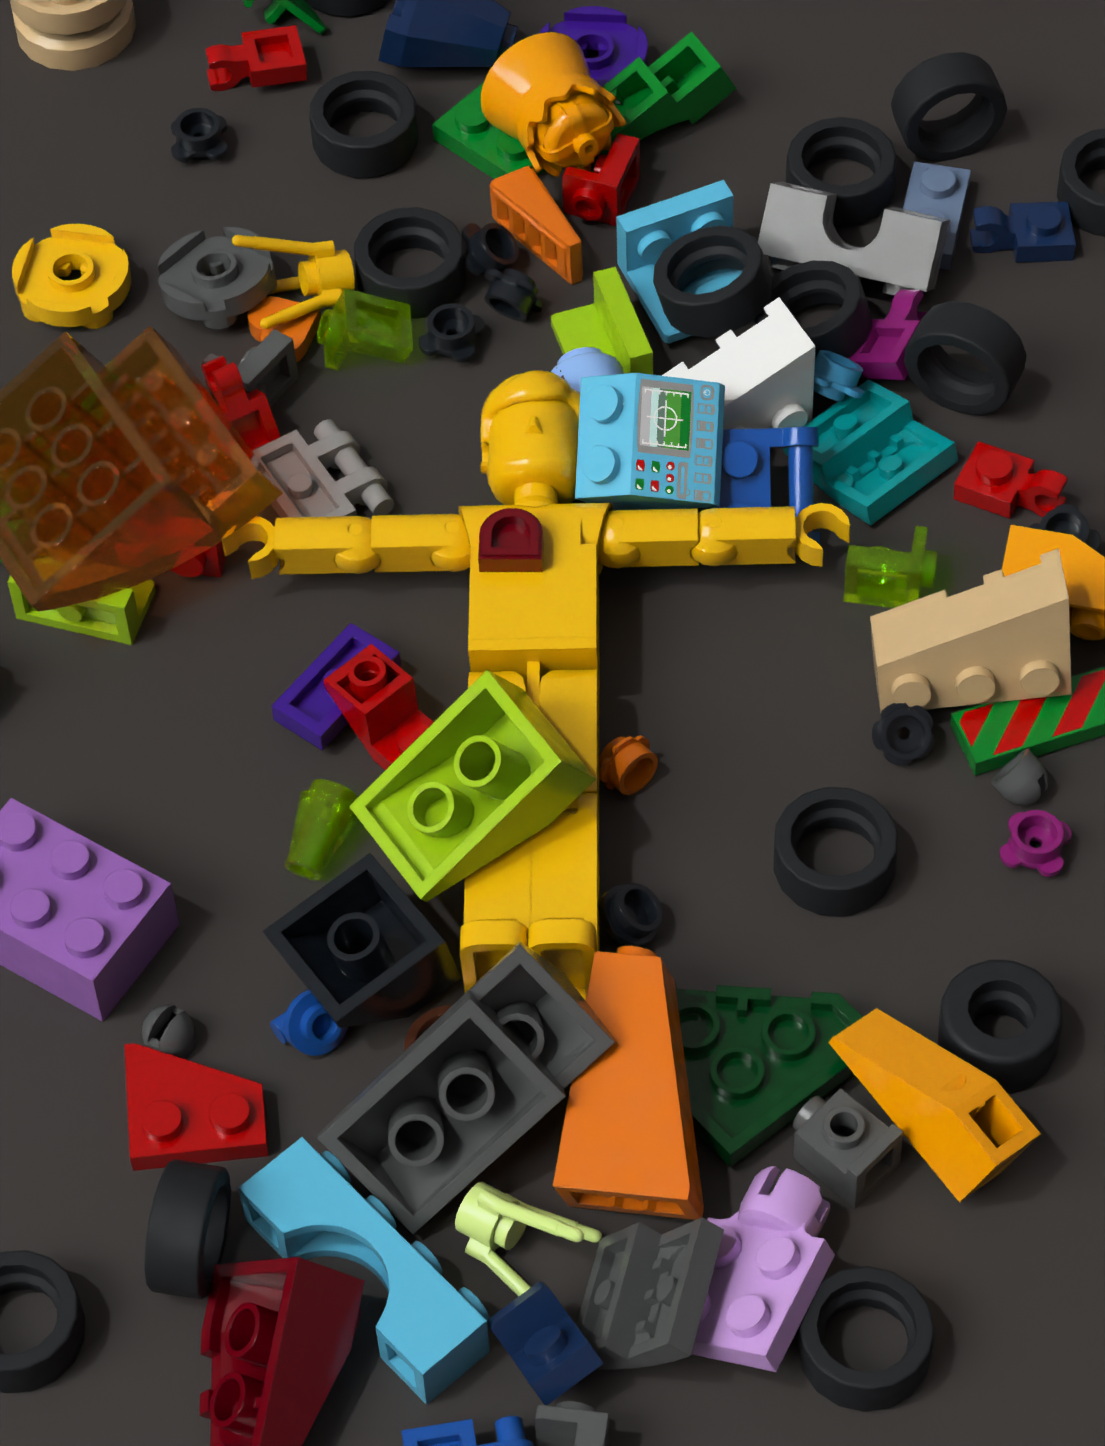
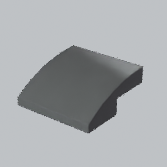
(648, 1293)

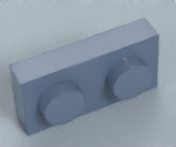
(939, 193)

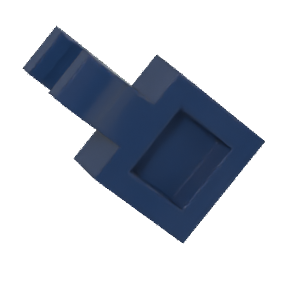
(1031, 229)

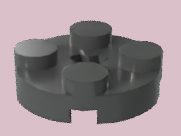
(236, 283)

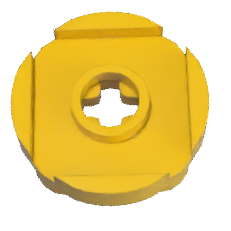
(75, 302)

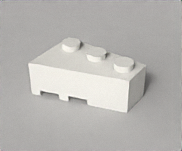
(763, 372)

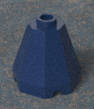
(447, 33)

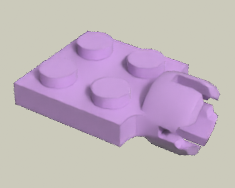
(765, 1271)

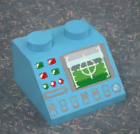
(649, 442)

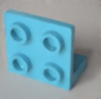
(651, 229)

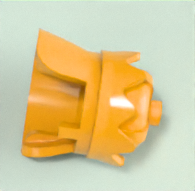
(550, 103)

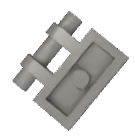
(309, 487)

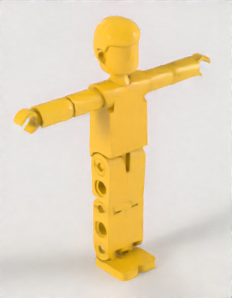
(540, 632)

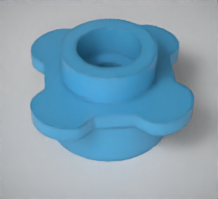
(836, 376)

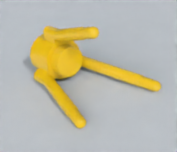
(322, 275)

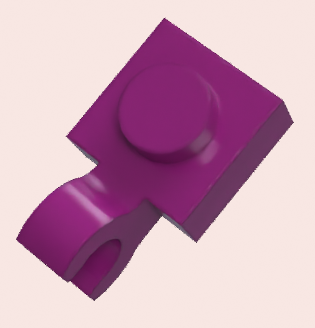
(886, 343)

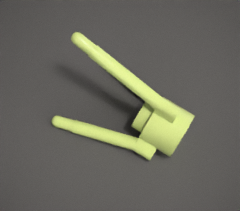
(500, 1220)

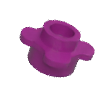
(1040, 828)

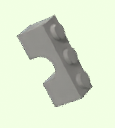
(801, 229)

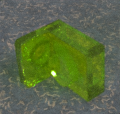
(365, 326)
(889, 576)

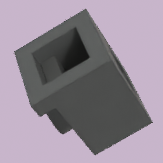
(848, 1164)

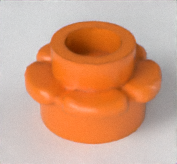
(627, 764)

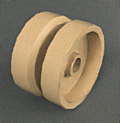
(73, 32)

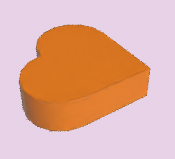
(300, 329)

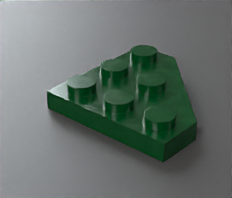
(757, 1060)

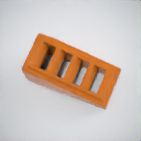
(536, 221)

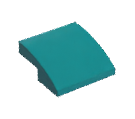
(875, 452)

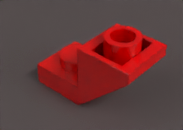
(378, 704)

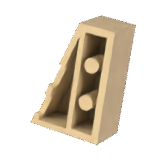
(979, 644)

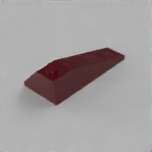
(274, 1347)

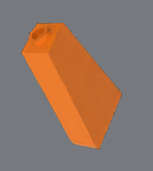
(630, 1111)

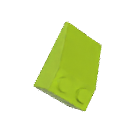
(471, 787)

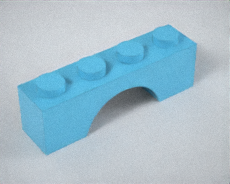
(311, 1211)

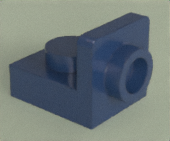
(544, 1342)

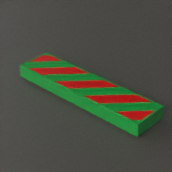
(1000, 730)

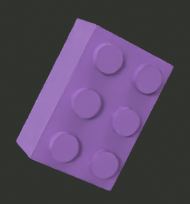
(76, 912)

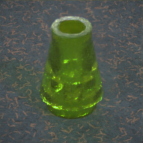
(320, 827)

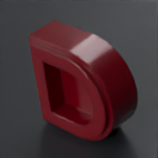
(511, 542)

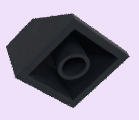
(364, 948)

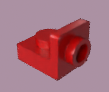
(607, 189)

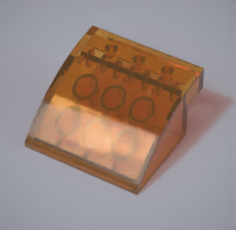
(116, 471)

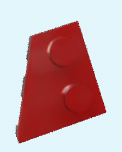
(190, 1111)

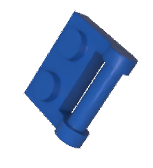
(747, 467)

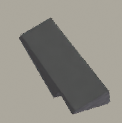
(468, 1087)

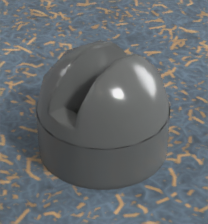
(1022, 779)
(178, 1037)

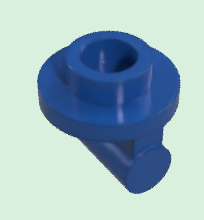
(307, 1026)

